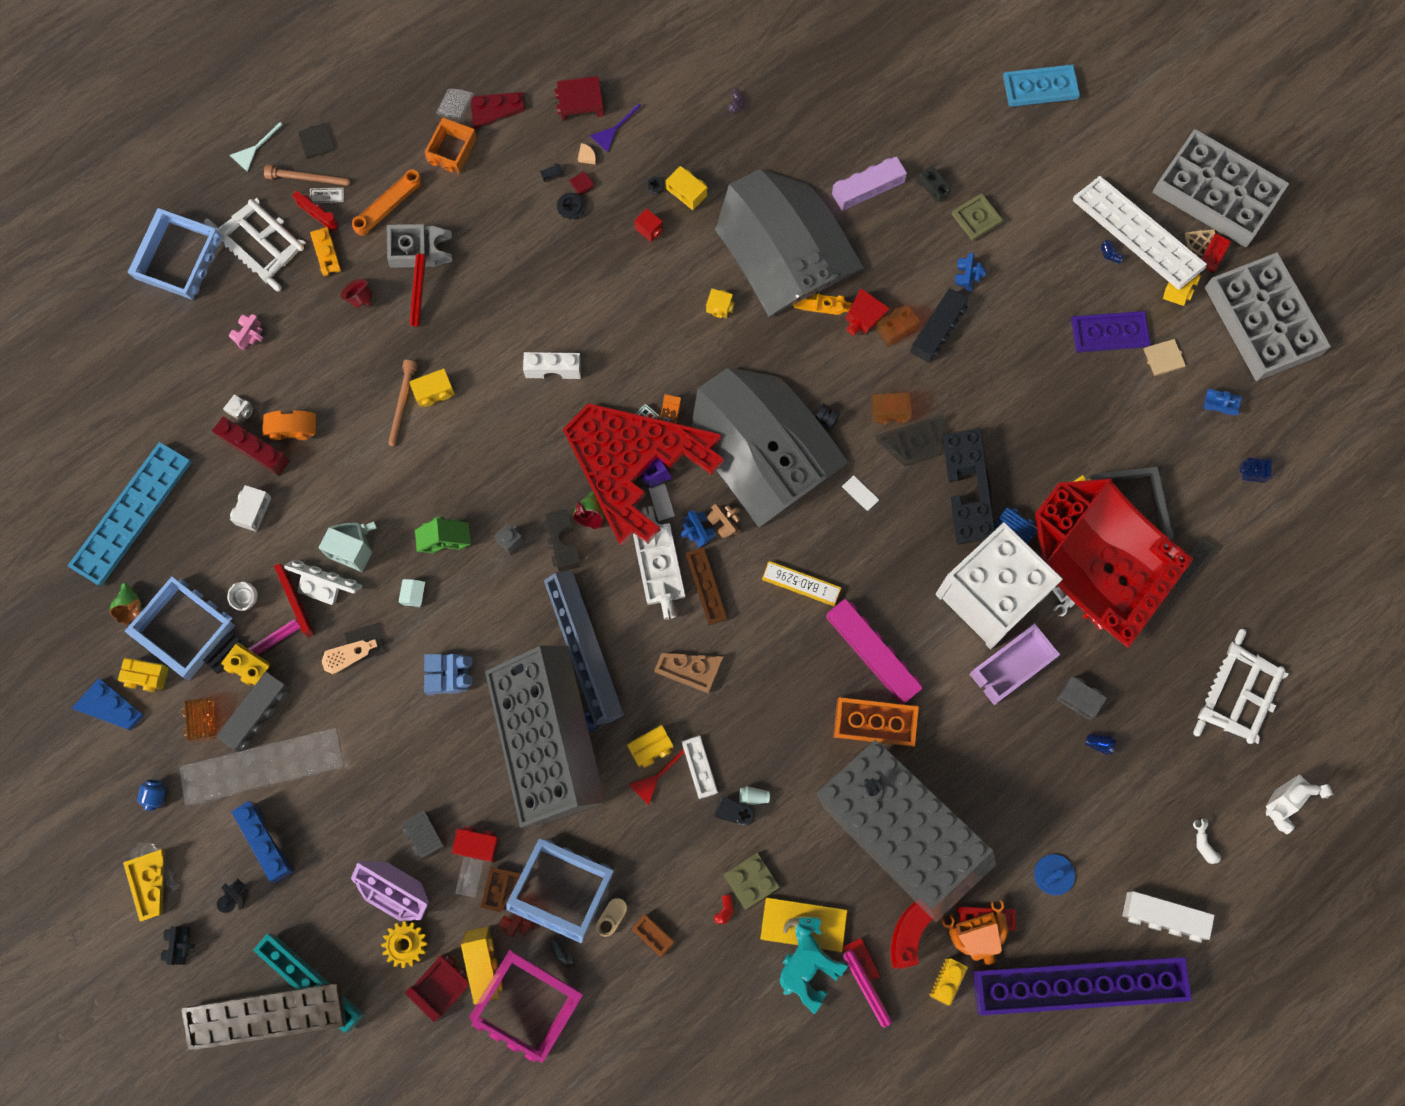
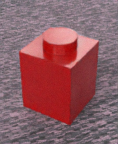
(649, 225)

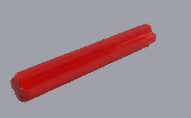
(417, 291)

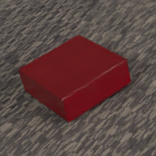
(581, 183)

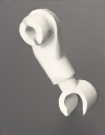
(1202, 843)

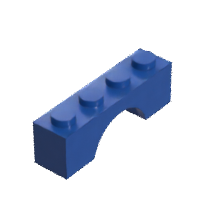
(265, 849)

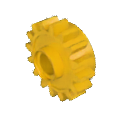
(394, 940)

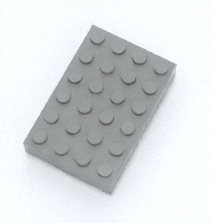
(1220, 188)
(1267, 316)

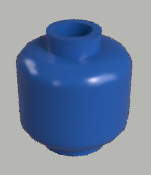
(151, 794)

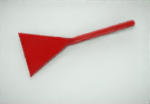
(646, 787)

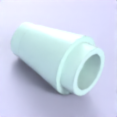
(753, 796)

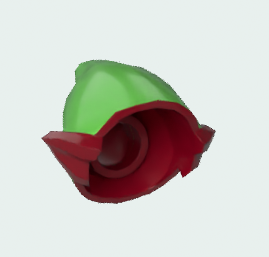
(589, 512)

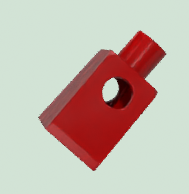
(864, 313)

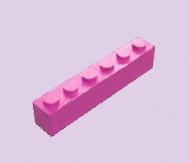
(874, 652)

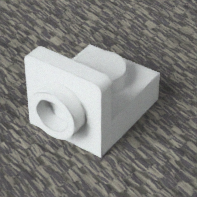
(239, 408)

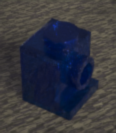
(1261, 474)

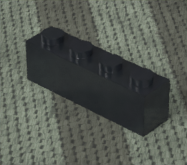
(939, 324)

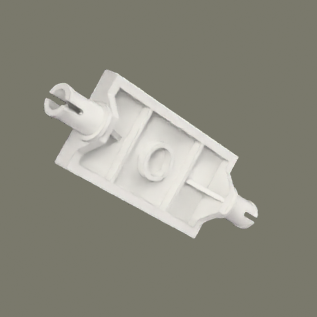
(659, 567)

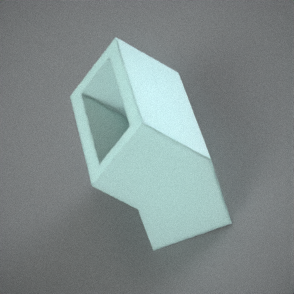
(411, 592)

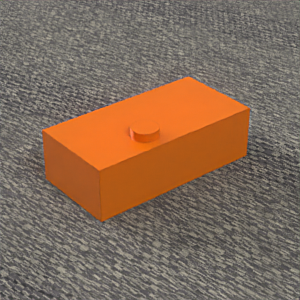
(876, 720)

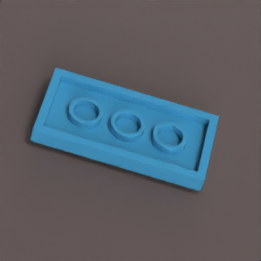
(1041, 85)

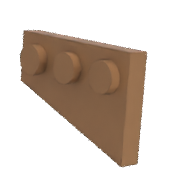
(692, 671)

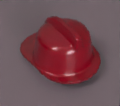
(357, 293)

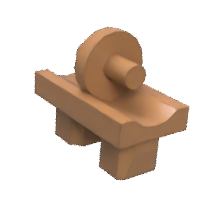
(729, 526)

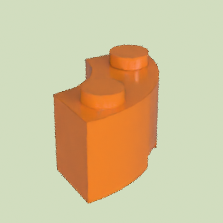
(295, 425)

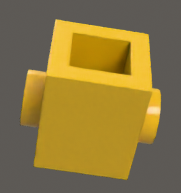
(720, 303)

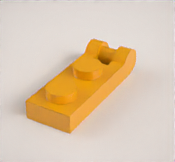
(325, 251)

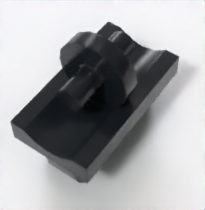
(232, 895)
(178, 945)

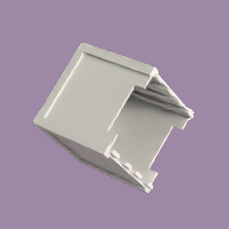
(997, 584)

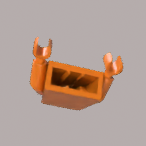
(981, 935)

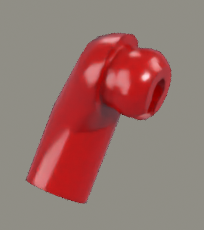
(726, 912)

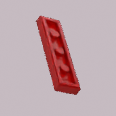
(294, 600)

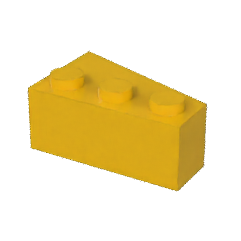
(480, 961)

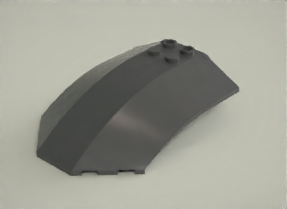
(783, 239)

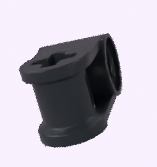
(730, 811)

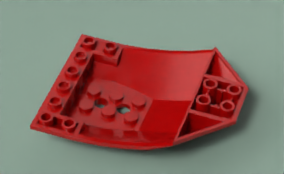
(1094, 525)

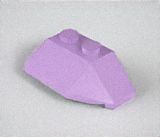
(390, 890)

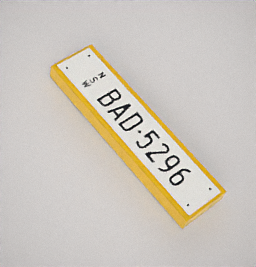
(801, 583)

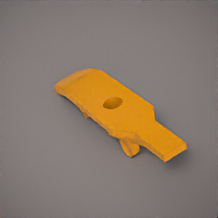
(816, 304)

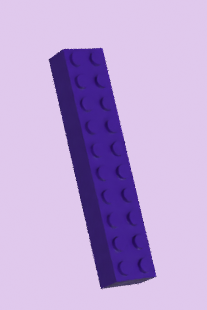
(1081, 986)

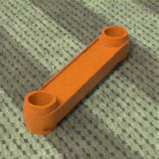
(386, 202)

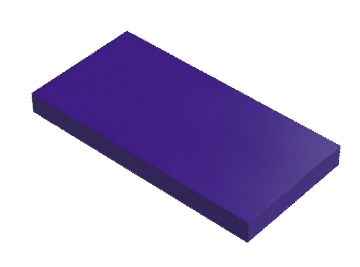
(1110, 331)

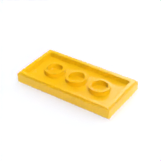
(779, 911)

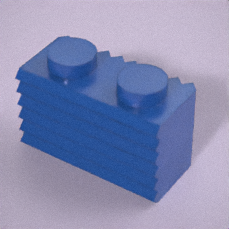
(1023, 528)

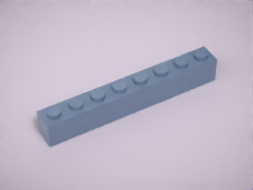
(583, 648)

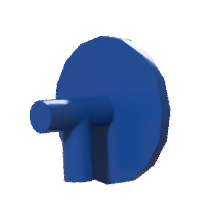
(1054, 874)

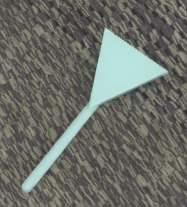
(246, 156)

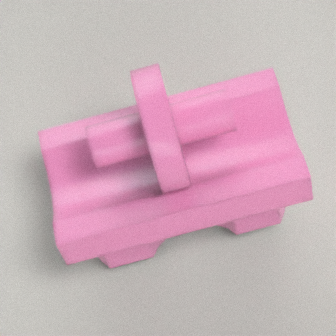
(249, 332)

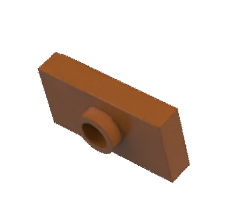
(653, 935)

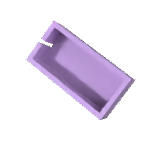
(1014, 664)

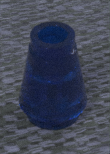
(1101, 743)

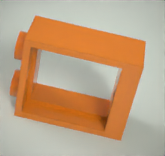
(456, 130)

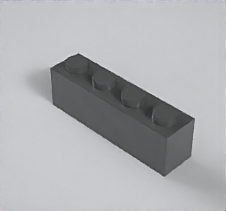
(252, 712)

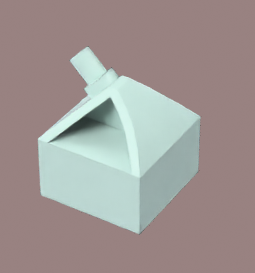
(348, 544)

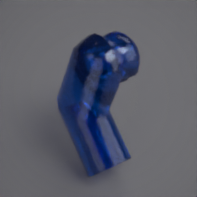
(1109, 253)

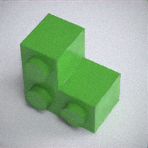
(442, 534)

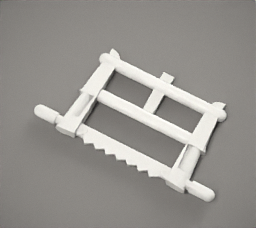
(280, 260)
(1230, 724)

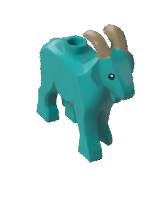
(805, 961)

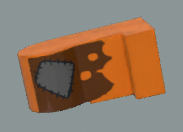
(670, 409)

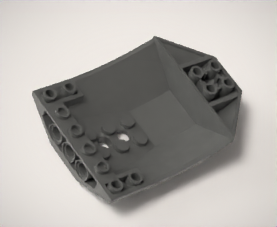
(749, 414)

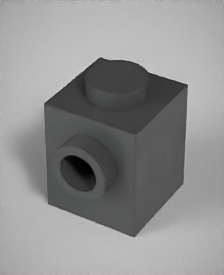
(509, 538)

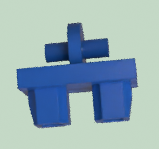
(971, 270)
(1222, 402)
(695, 530)

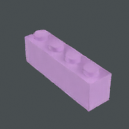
(869, 183)

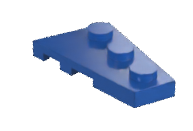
(108, 705)

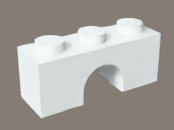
(565, 364)

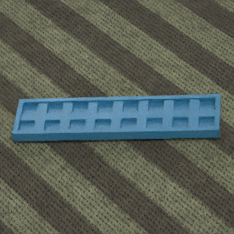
(129, 514)

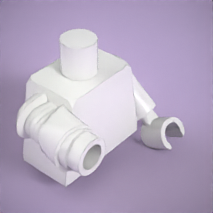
(1290, 798)

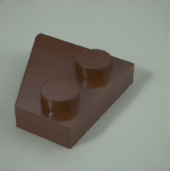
(498, 889)

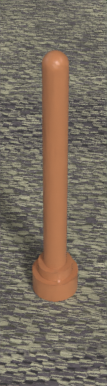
(272, 172)
(409, 368)

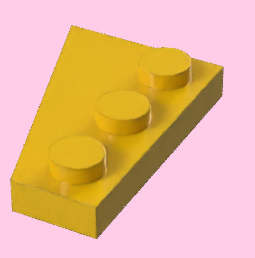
(147, 883)

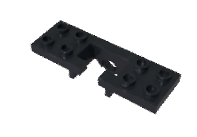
(966, 457)

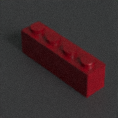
(250, 446)

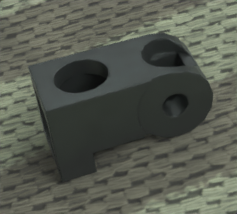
(934, 183)

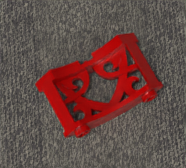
(907, 935)

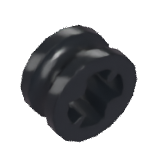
(651, 181)

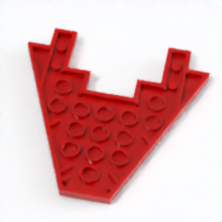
(619, 447)

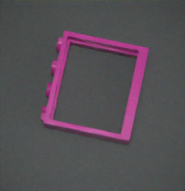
(557, 1026)

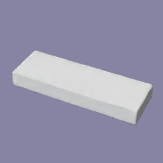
(699, 767)

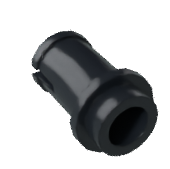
(551, 172)

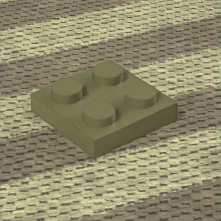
(977, 217)
(751, 881)

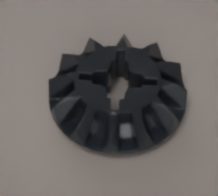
(564, 203)

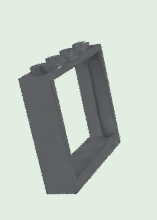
(1158, 493)

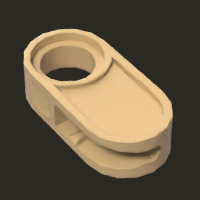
(614, 913)

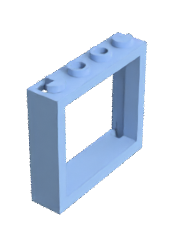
(152, 240)
(154, 607)
(546, 919)

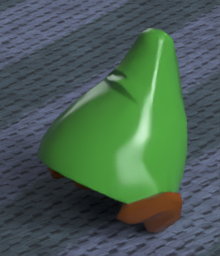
(126, 605)

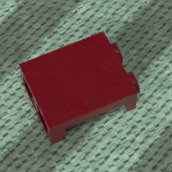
(579, 96)
(439, 987)

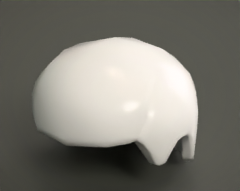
(242, 596)

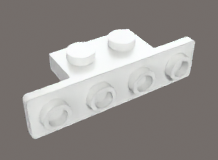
(321, 584)

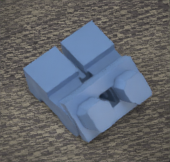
(456, 673)

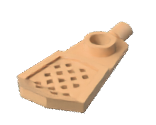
(349, 654)

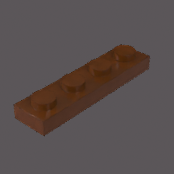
(706, 586)

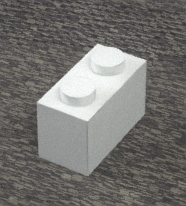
(250, 508)

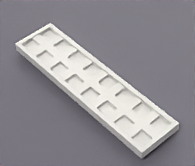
(1139, 232)

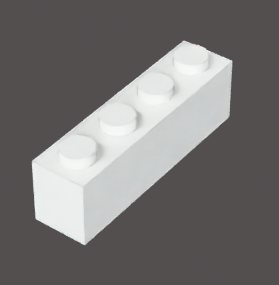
(1169, 916)

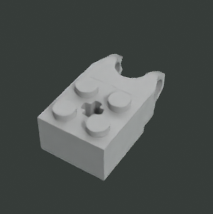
(420, 240)

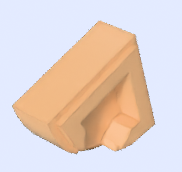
(586, 155)

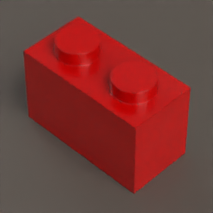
(475, 845)

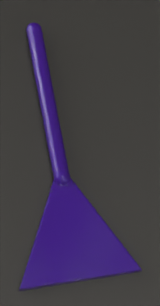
(606, 136)

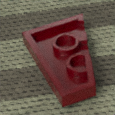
(493, 107)

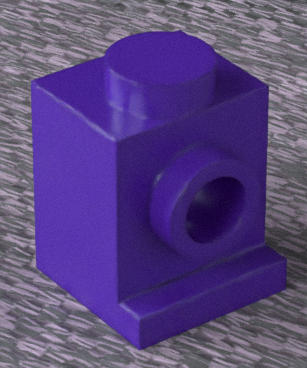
(655, 474)

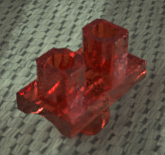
(512, 926)

